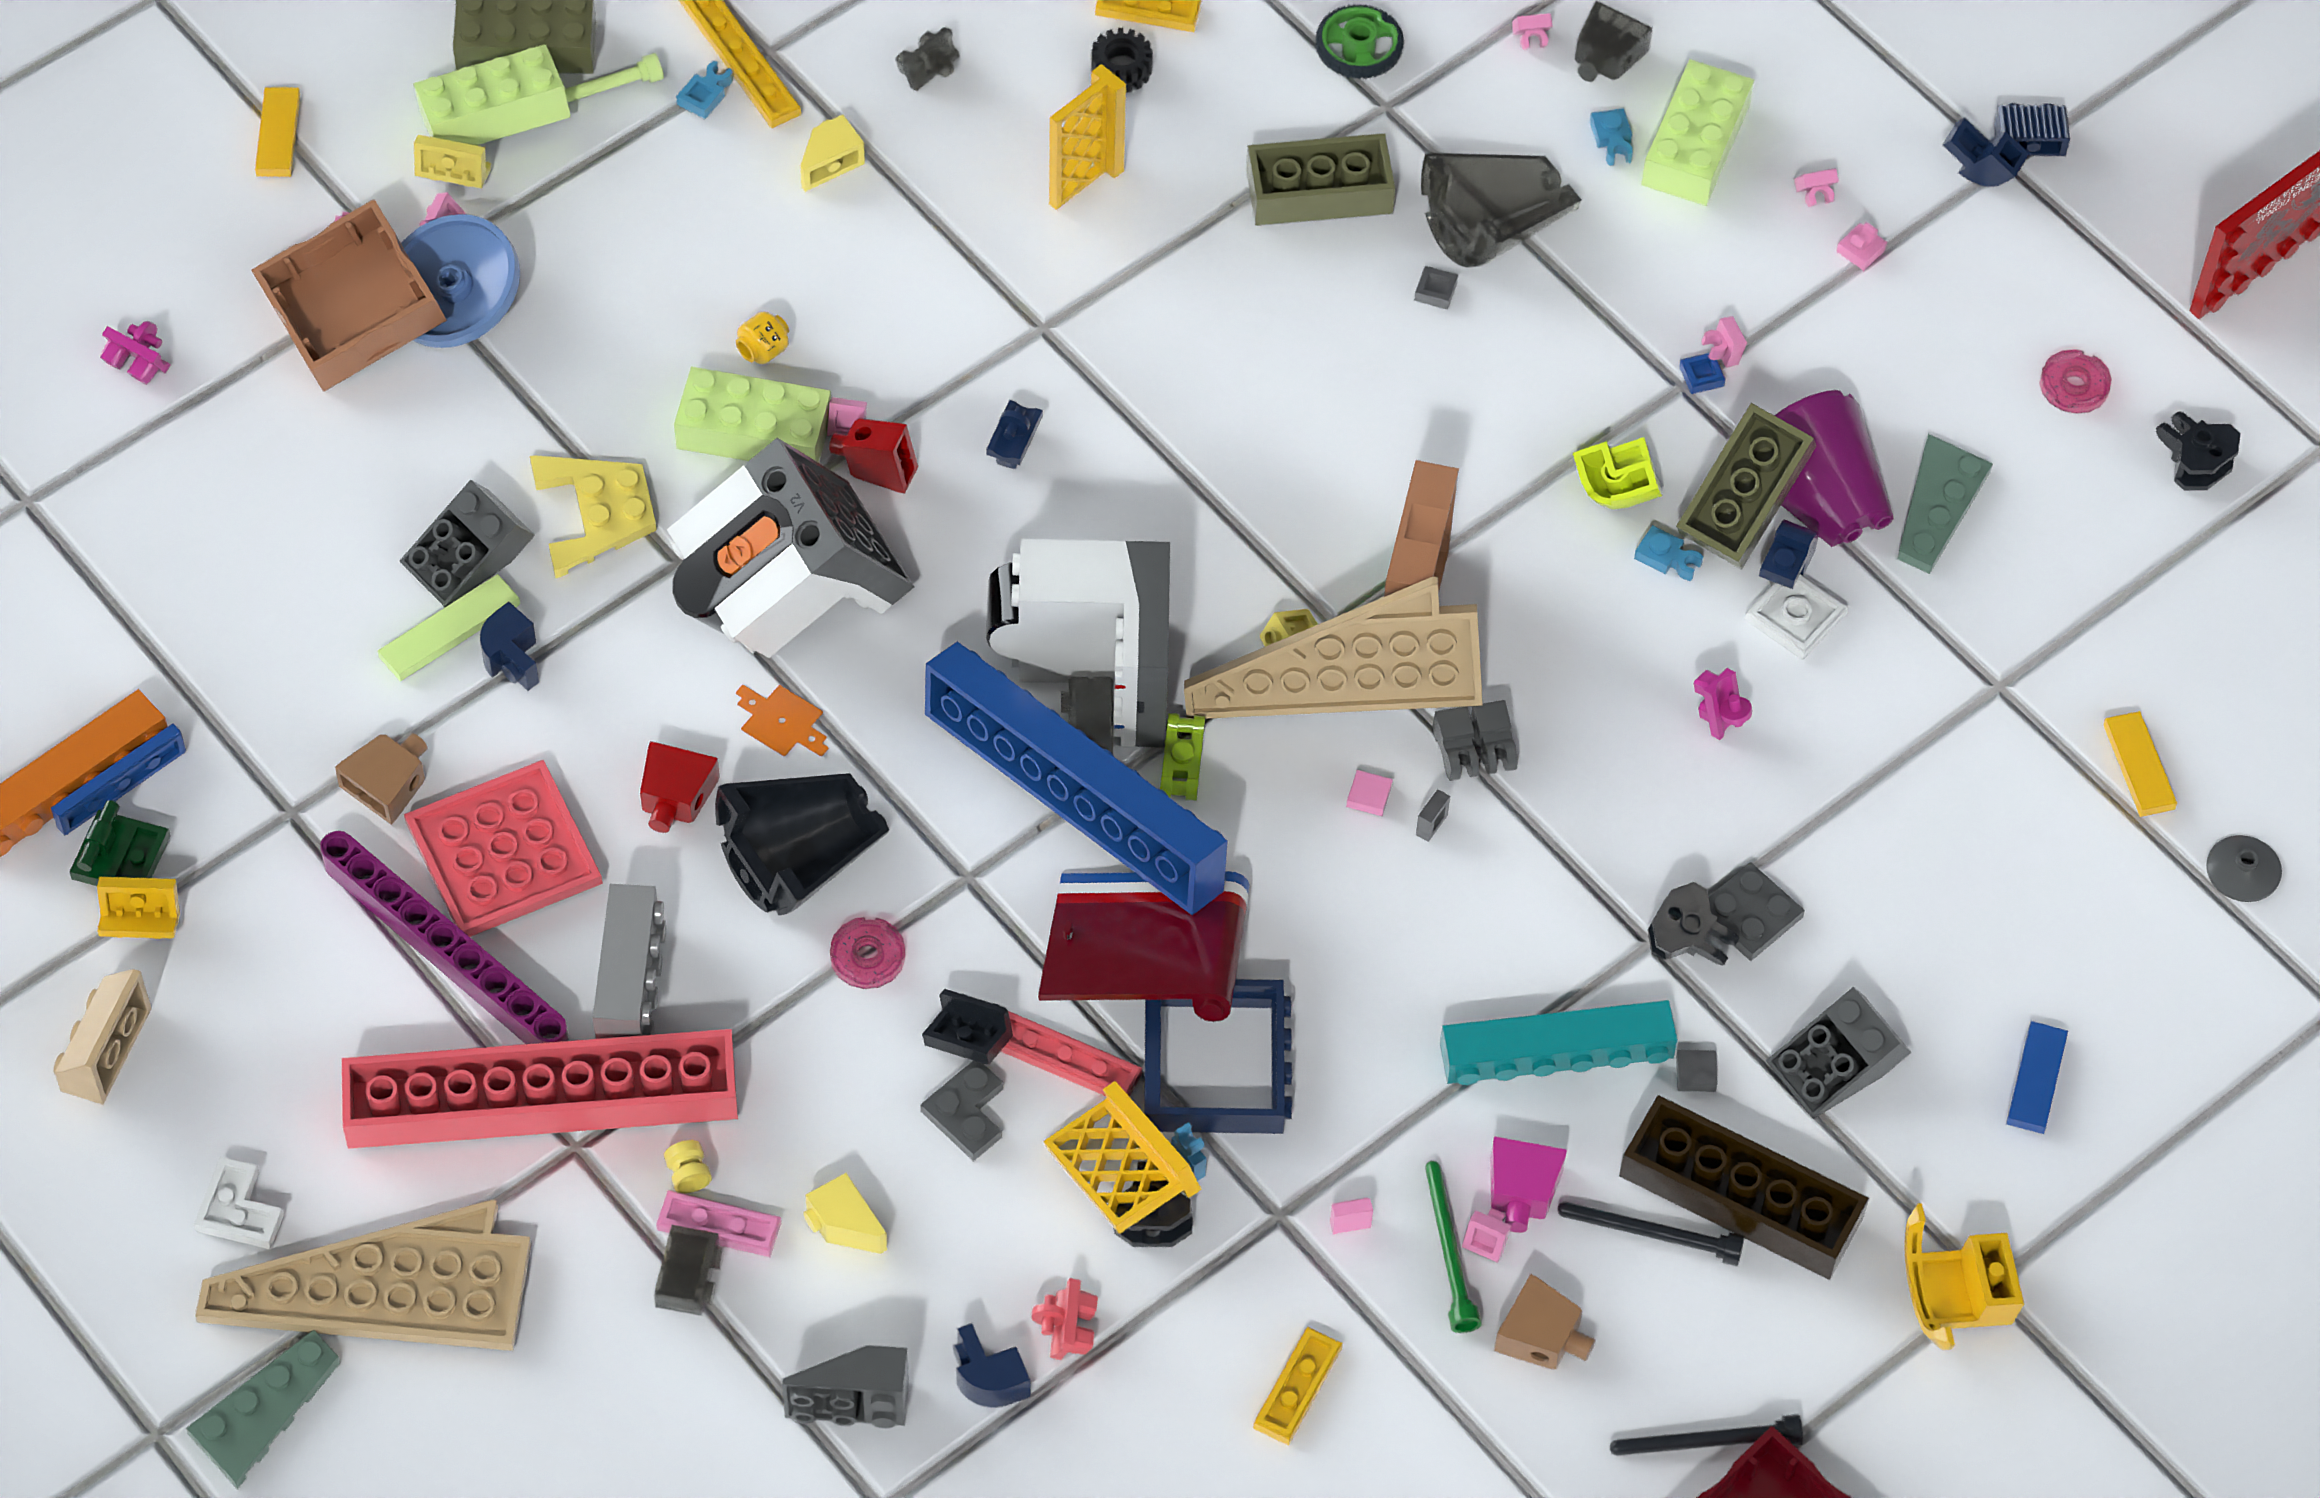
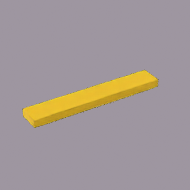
(745, 59)

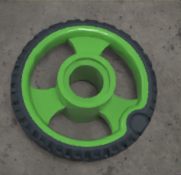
(1359, 41)

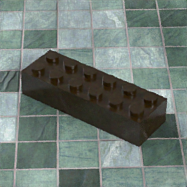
(1743, 1187)

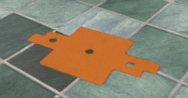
(798, 717)

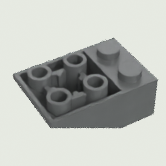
(466, 544)
(1838, 1054)
(851, 1389)

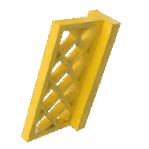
(1102, 139)
(1142, 1134)

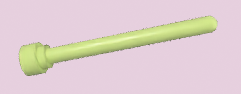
(646, 70)

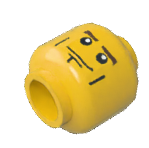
(762, 337)

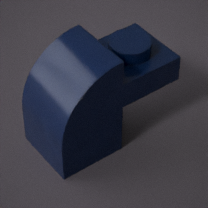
(1985, 160)
(1789, 554)
(503, 645)
(991, 1379)

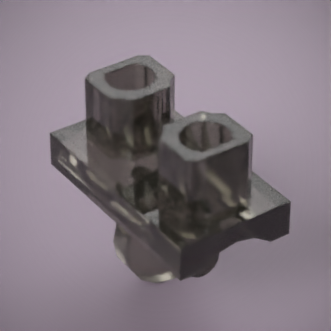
(931, 58)

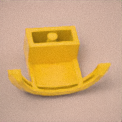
(1960, 1286)

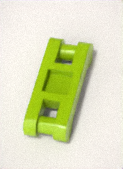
(1182, 756)

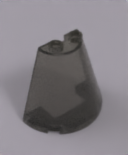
(1491, 202)

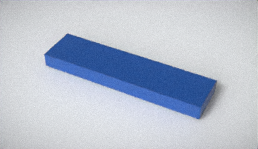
(118, 779)

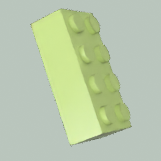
(493, 98)
(1697, 132)
(744, 414)

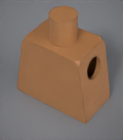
(384, 774)
(1543, 1327)

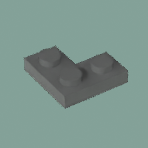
(957, 1112)

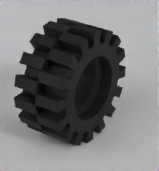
(1124, 45)

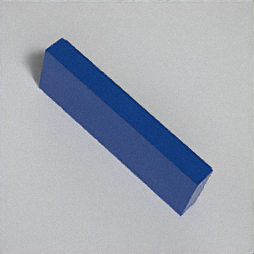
(2037, 1077)

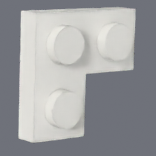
(230, 1213)

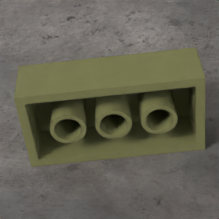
(510, 26)
(1320, 179)
(1746, 486)

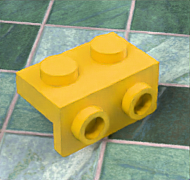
(138, 907)

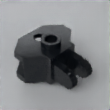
(2199, 450)
(1692, 924)
(1172, 1219)

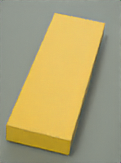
(1163, 13)
(277, 132)
(2140, 764)
(1297, 1386)

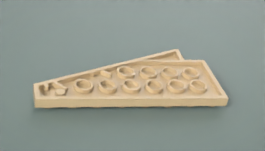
(1371, 659)
(411, 1282)

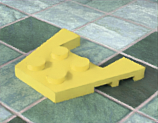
(610, 501)

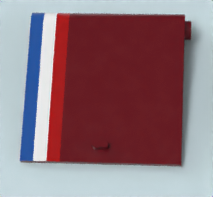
(1142, 944)

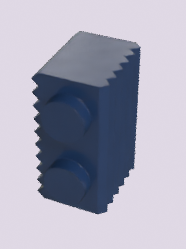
(2038, 129)

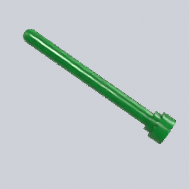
(1464, 1315)

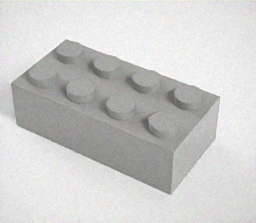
(629, 962)

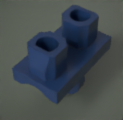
(1013, 434)

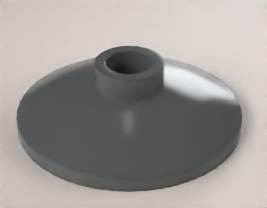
(2241, 880)

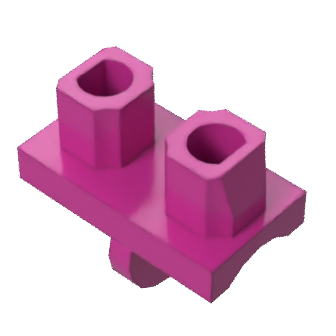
(146, 360)
(1721, 701)

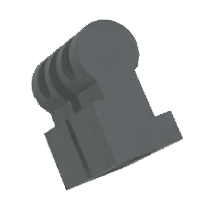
(1486, 729)

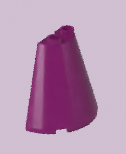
(1841, 481)

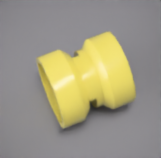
(687, 1166)

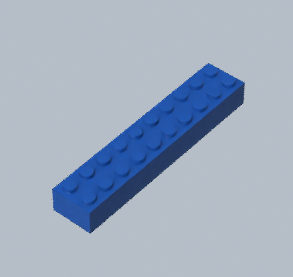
(1076, 778)

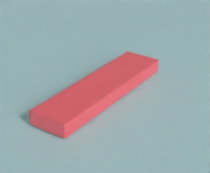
(1069, 1057)

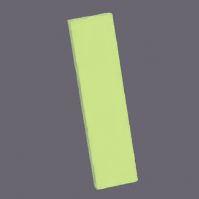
(446, 628)

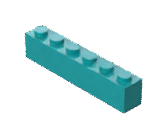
(1558, 1042)

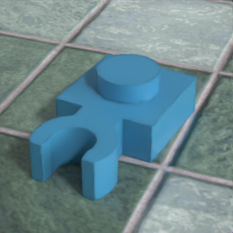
(705, 93)
(1612, 131)
(1664, 551)
(1190, 1149)

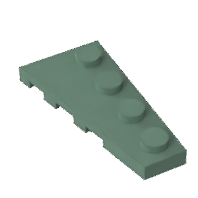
(1940, 500)
(251, 1417)

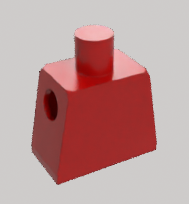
(878, 453)
(676, 784)

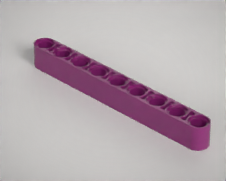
(436, 930)

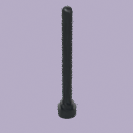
(1725, 1247)
(1789, 1427)

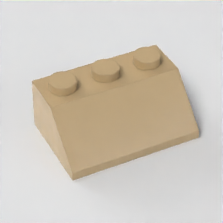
(103, 1036)

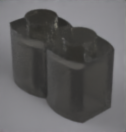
(687, 1270)

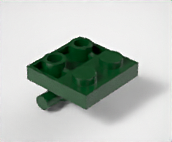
(118, 847)

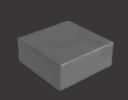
(1436, 287)
(1433, 815)
(1696, 1070)

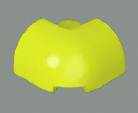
(1618, 474)

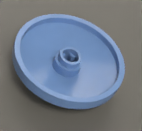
(469, 273)

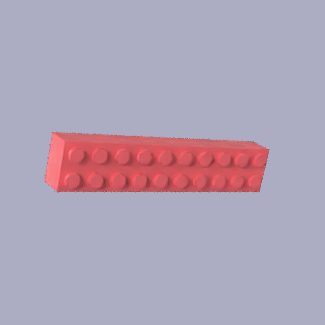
(538, 1088)

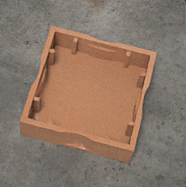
(349, 295)
(1424, 527)

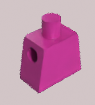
(1524, 1179)

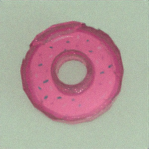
(2072, 397)
(873, 971)

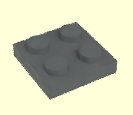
(1754, 910)

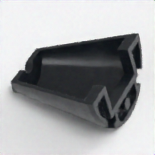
(794, 835)

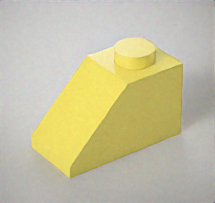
(831, 152)
(844, 1216)

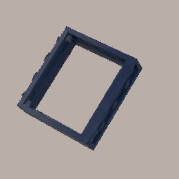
(1247, 994)

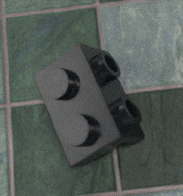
(969, 1027)

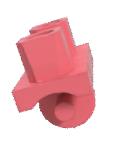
(1060, 1316)

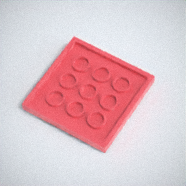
(503, 849)

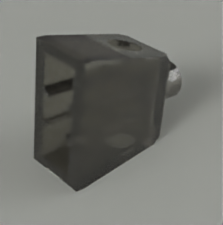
(1610, 43)

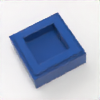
(1701, 373)

